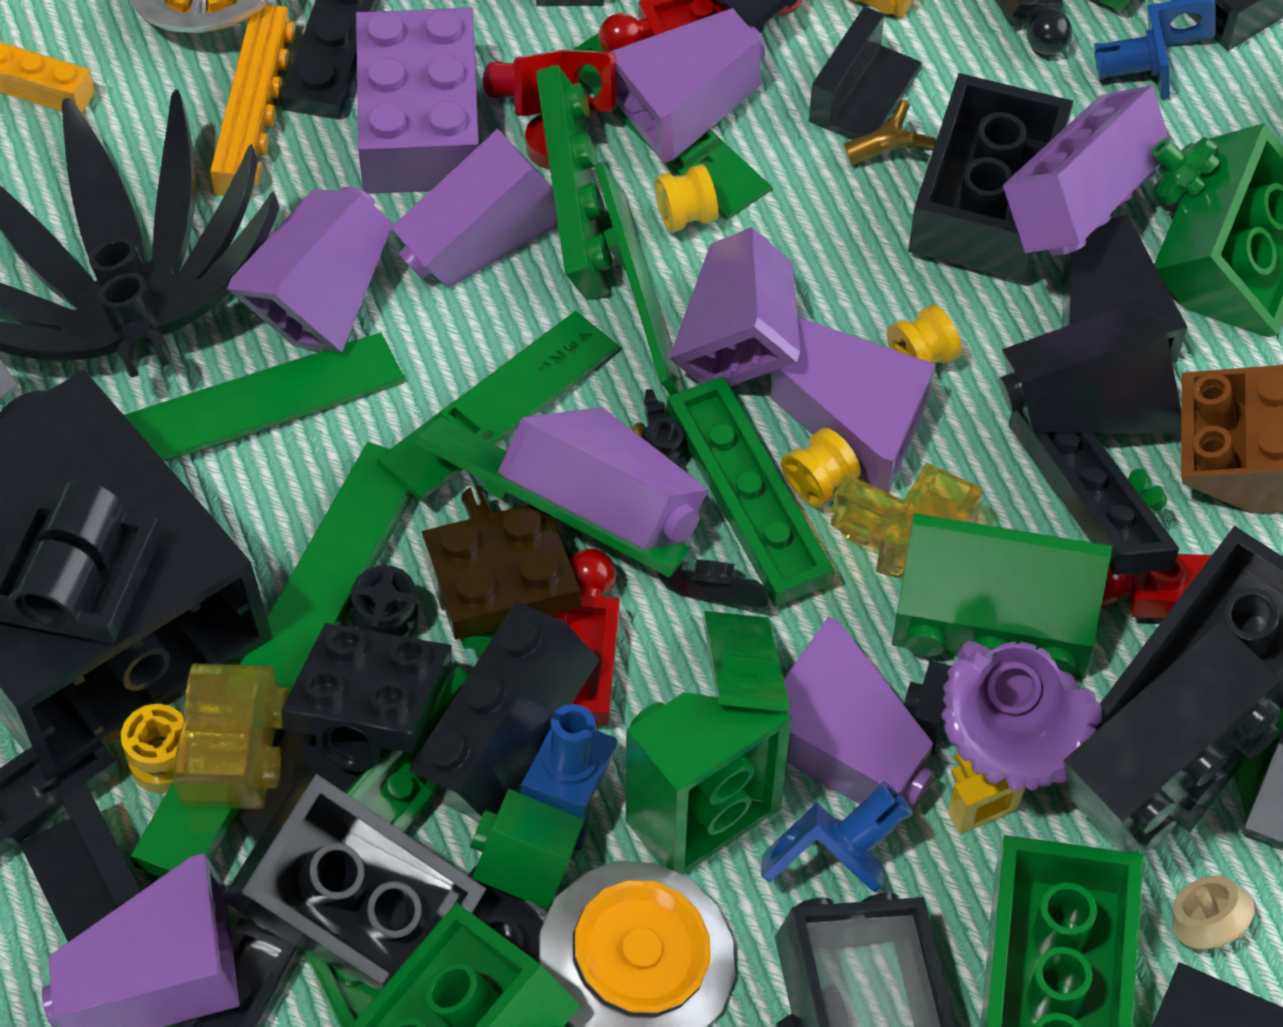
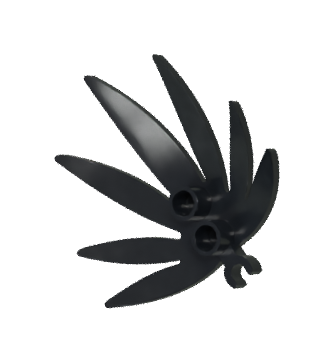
(131, 298)

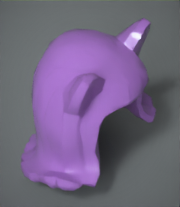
(1016, 713)

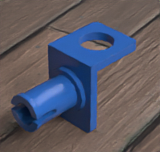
(1149, 52)
(570, 763)
(846, 839)

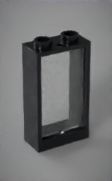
(863, 964)

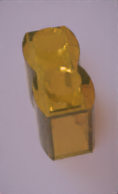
(229, 736)

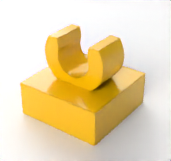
(978, 800)

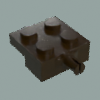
(497, 561)

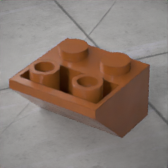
(1234, 436)

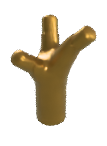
(887, 138)

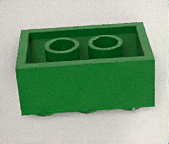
(1229, 237)
(1000, 589)
(702, 775)
(469, 979)

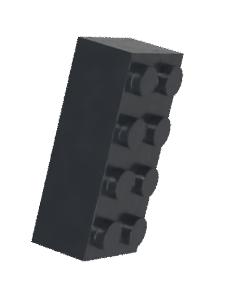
(1235, 586)

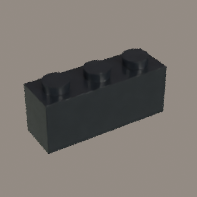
(503, 712)

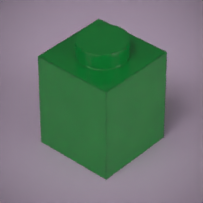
(525, 847)

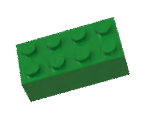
(1062, 936)

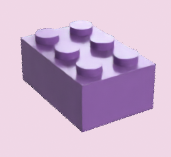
(415, 97)

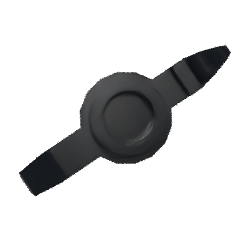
(662, 432)
(716, 582)

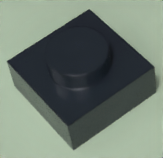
(926, 700)

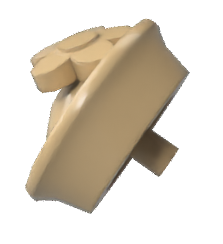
(1211, 913)

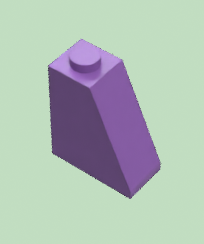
(687, 79)
(477, 213)
(316, 268)
(740, 313)
(859, 392)
(605, 476)
(851, 724)
(150, 959)

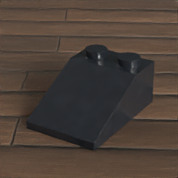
(346, 883)

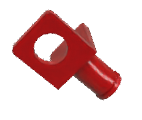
(520, 80)

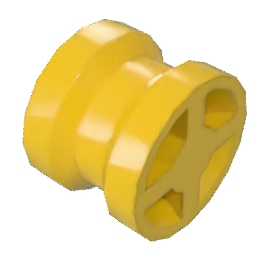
(686, 198)
(927, 337)
(820, 467)

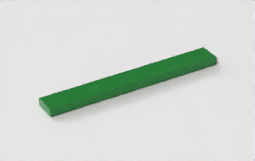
(315, 594)

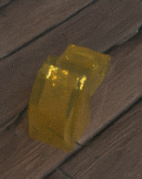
(885, 521)

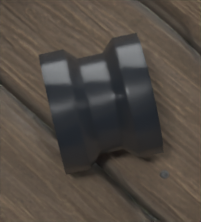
(379, 590)

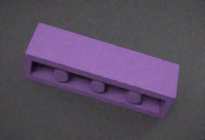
(1086, 171)

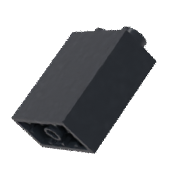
(193, 605)

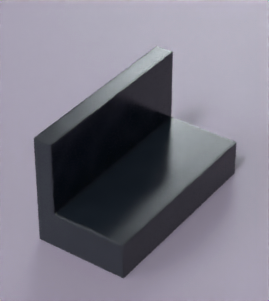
(861, 80)
(80, 866)

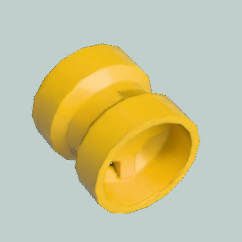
(153, 763)

